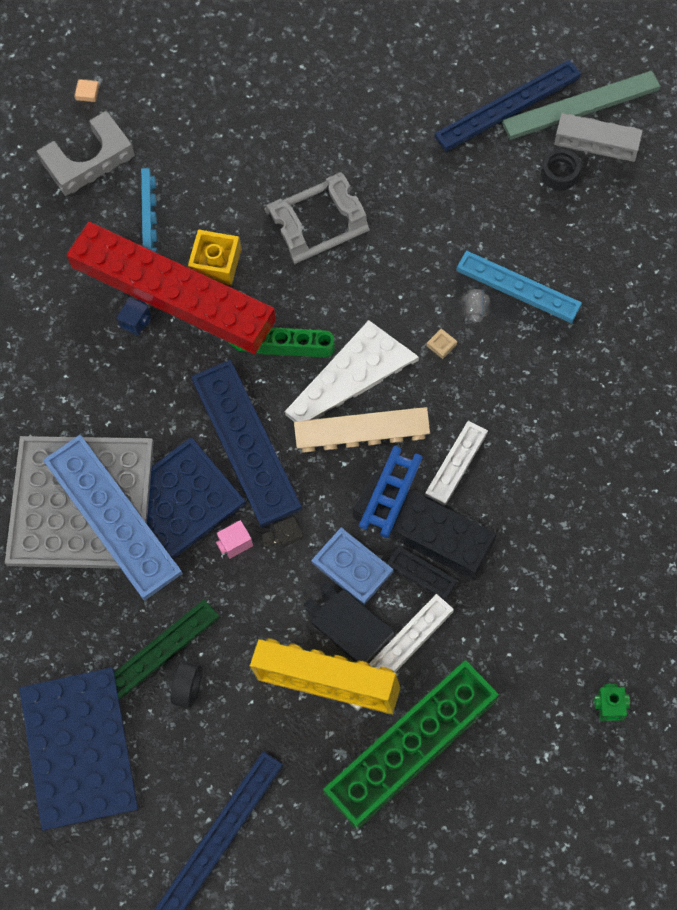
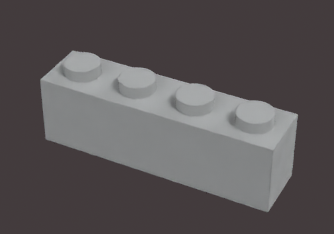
(598, 137)

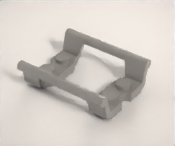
(292, 229)

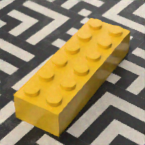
(326, 675)

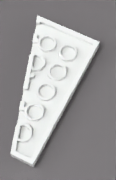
(355, 369)

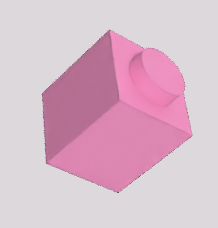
(234, 539)

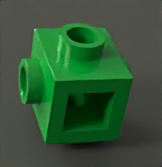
(612, 710)

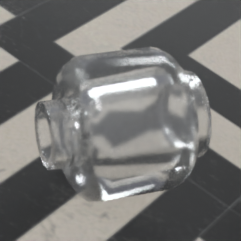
(475, 305)

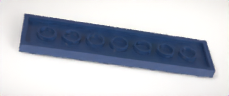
(246, 443)

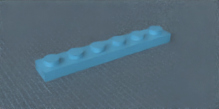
(149, 217)
(519, 286)

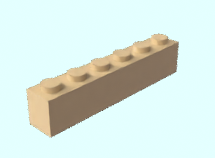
(362, 428)

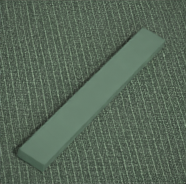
(581, 104)

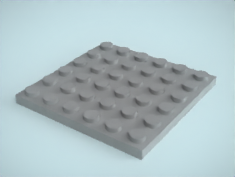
(44, 520)

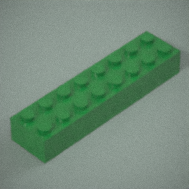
(410, 745)

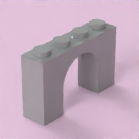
(73, 175)

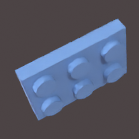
(352, 566)

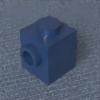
(134, 316)

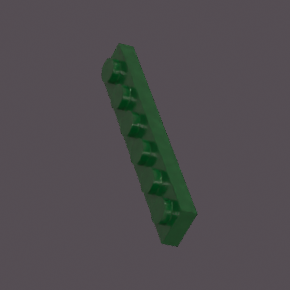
(164, 647)

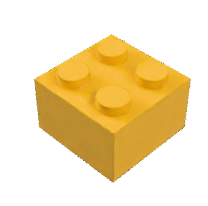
(215, 256)

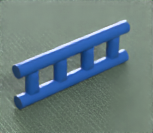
(394, 504)

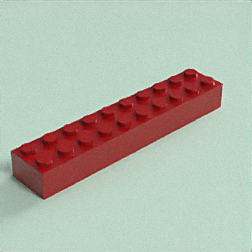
(172, 287)

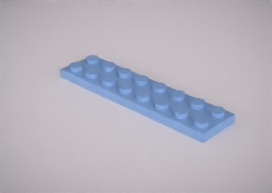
(112, 517)

